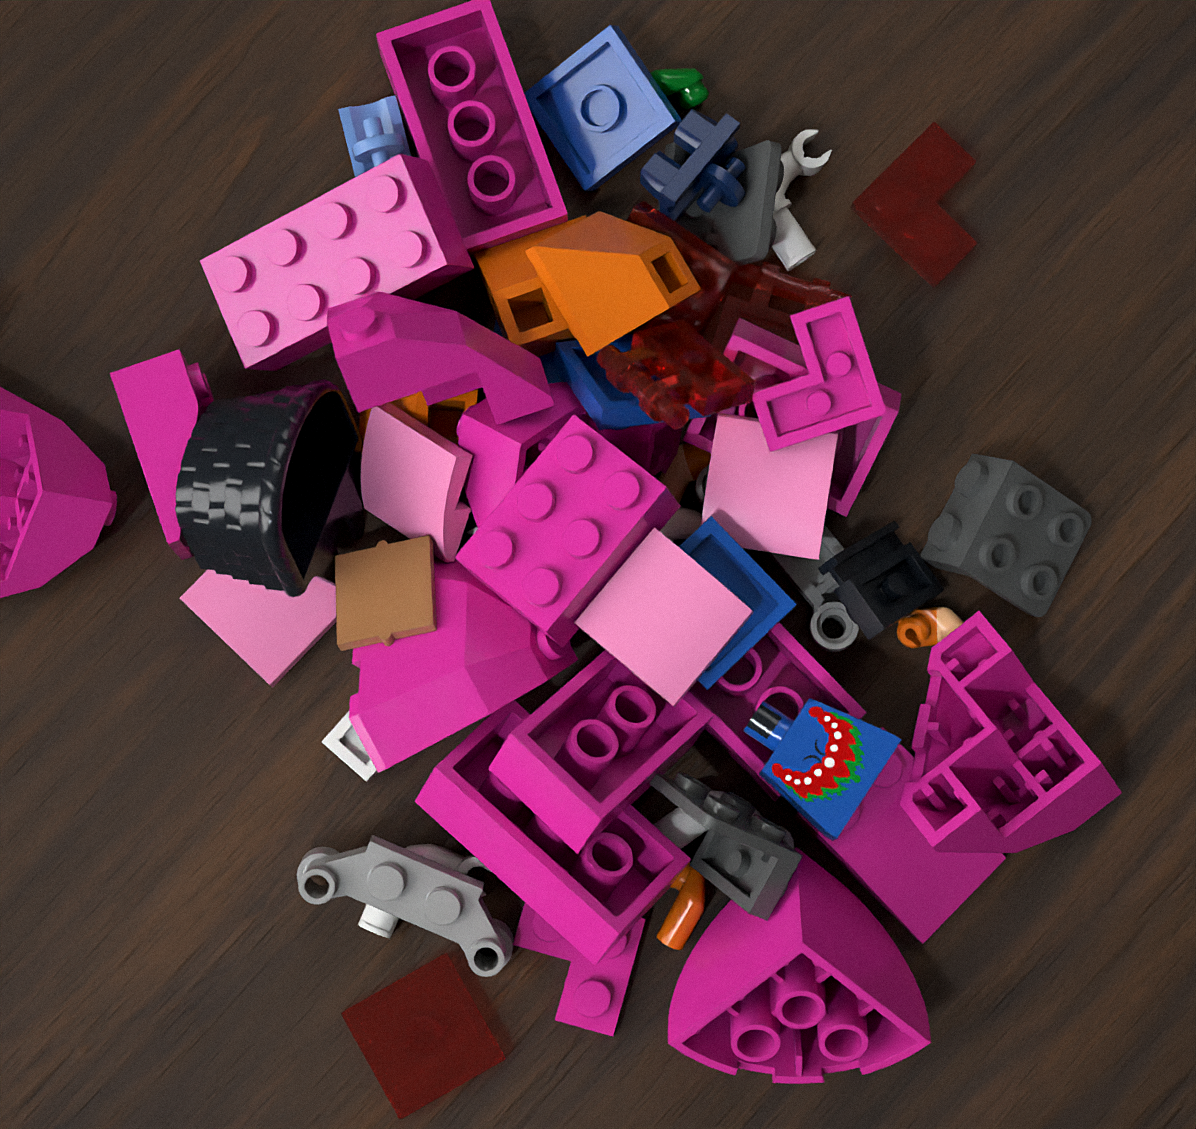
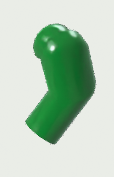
(684, 83)

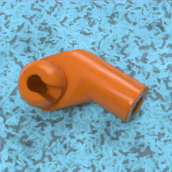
(685, 910)

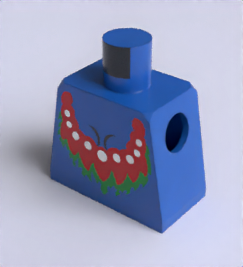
(821, 760)

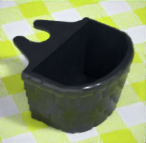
(272, 485)

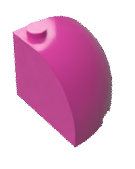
(800, 991)

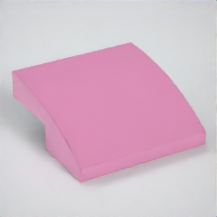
(414, 479)
(769, 497)
(664, 617)
(263, 624)

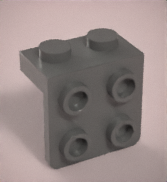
(746, 230)
(1007, 533)
(740, 851)

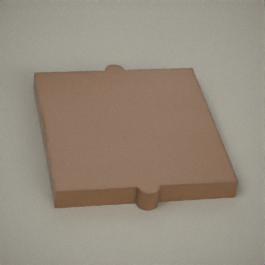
(385, 593)

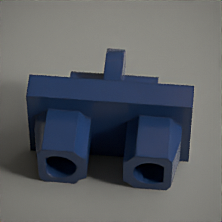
(710, 148)

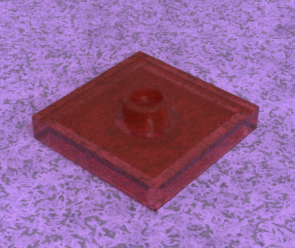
(423, 1036)

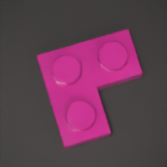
(839, 381)
(591, 992)

